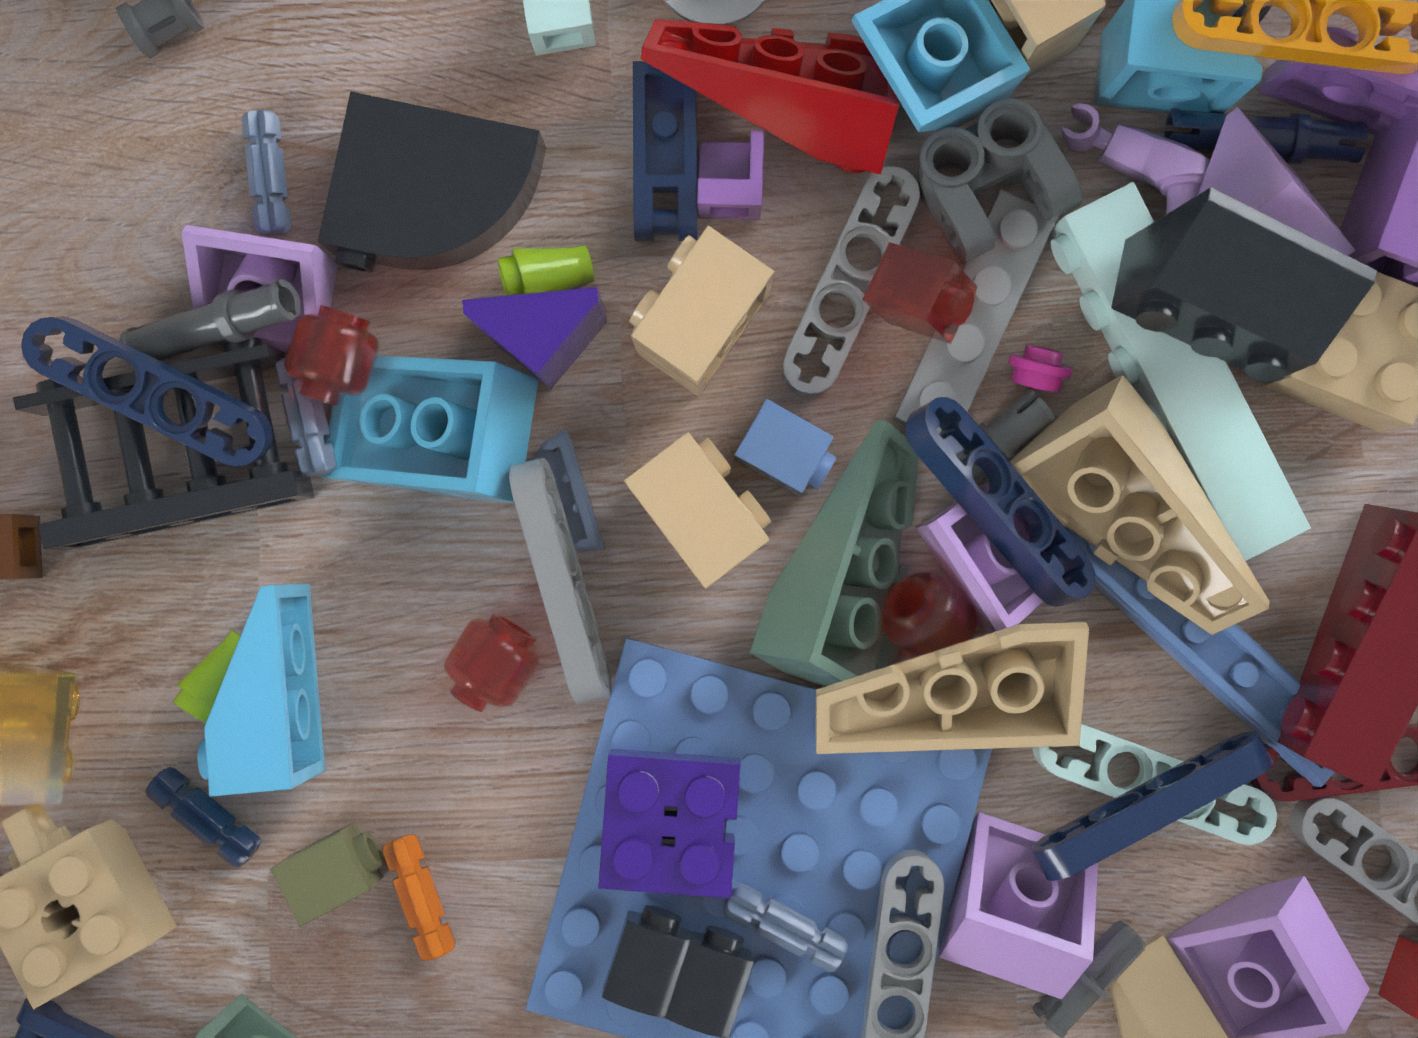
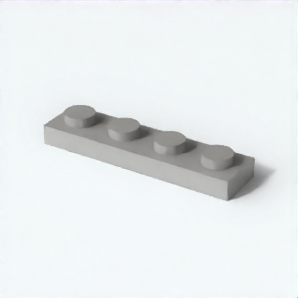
(1001, 277)

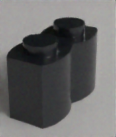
(679, 971)

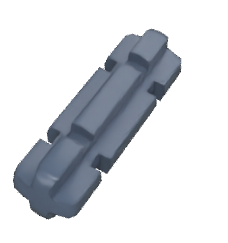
(266, 172)
(306, 426)
(785, 927)

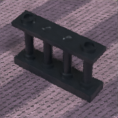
(145, 506)

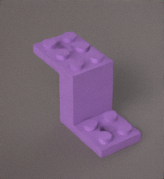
(1385, 202)

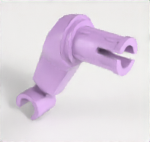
(1142, 155)

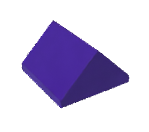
(542, 328)

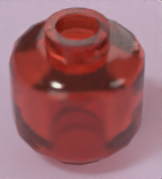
(332, 354)
(927, 615)
(491, 662)

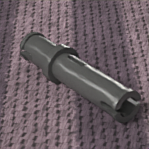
(228, 317)

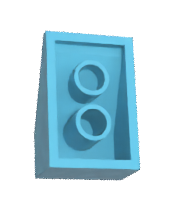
(435, 427)
(268, 708)

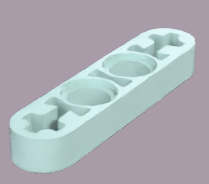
(1152, 764)

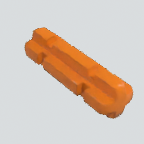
(418, 897)

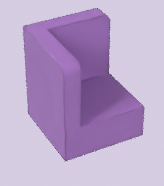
(731, 179)

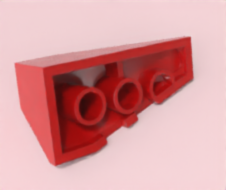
(809, 94)

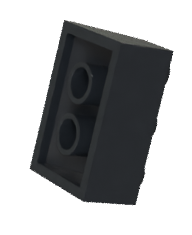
(1239, 286)

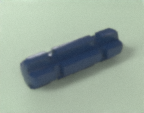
(203, 816)

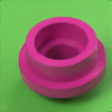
(1039, 368)

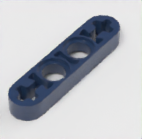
(151, 385)
(1055, 575)
(1152, 805)

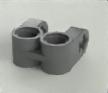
(1034, 163)

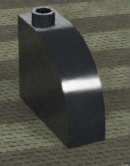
(425, 185)

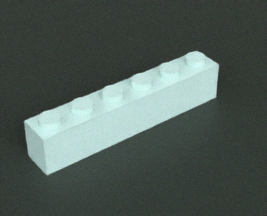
(1185, 390)

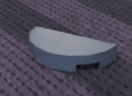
(573, 491)

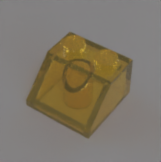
(35, 733)

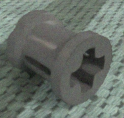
(158, 21)

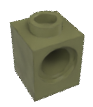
(329, 873)

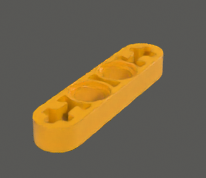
(1308, 34)

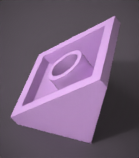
(244, 262)
(979, 568)

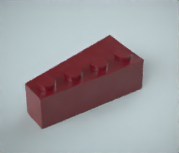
(1365, 655)

